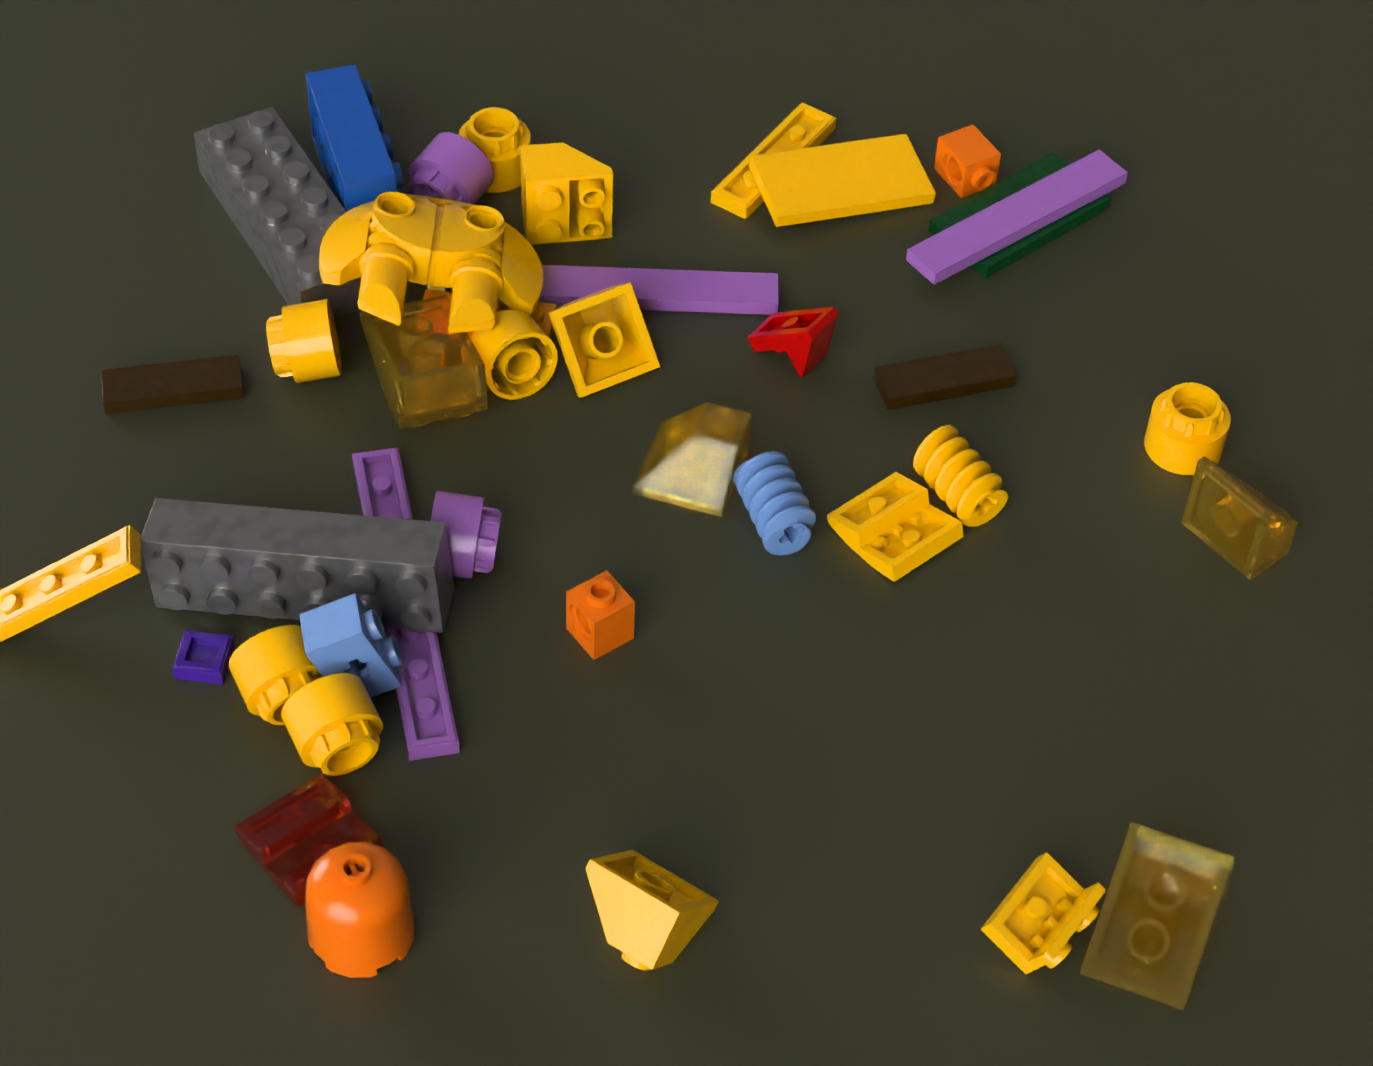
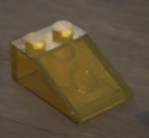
(424, 367)
(1158, 916)

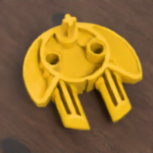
(434, 244)

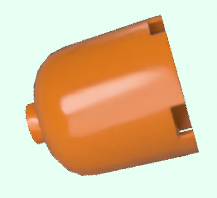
(359, 909)

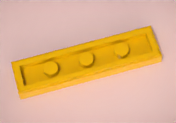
(800, 129)
(69, 581)

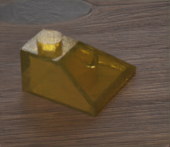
(696, 458)
(1237, 520)

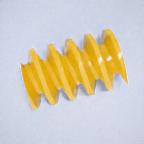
(960, 476)

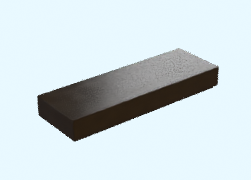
(944, 376)
(171, 384)

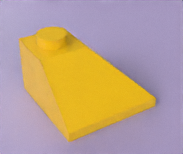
(604, 339)
(646, 908)

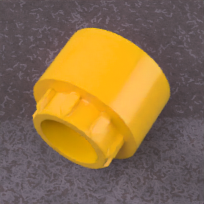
(499, 137)
(304, 342)
(515, 355)
(1185, 427)
(271, 670)
(333, 724)

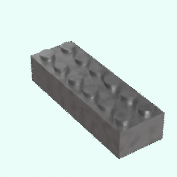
(275, 203)
(295, 561)

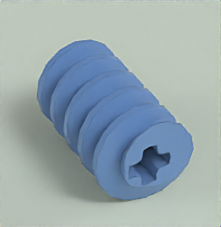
(775, 502)

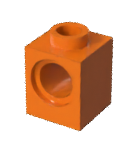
(967, 161)
(600, 615)

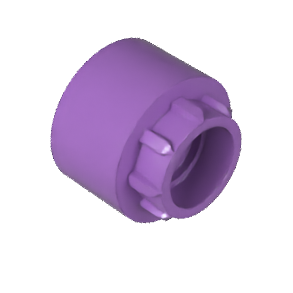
(451, 170)
(470, 531)

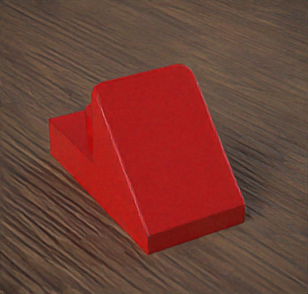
(800, 333)

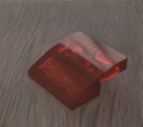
(299, 830)

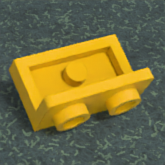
(1042, 915)

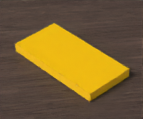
(841, 180)

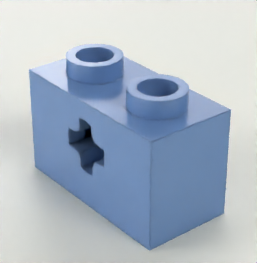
(353, 641)

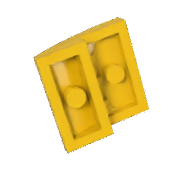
(895, 526)

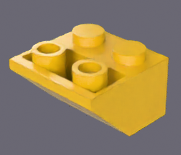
(564, 195)

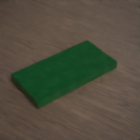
(1005, 188)

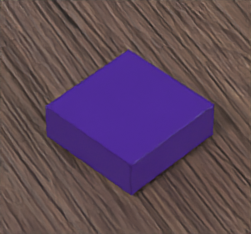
(203, 657)

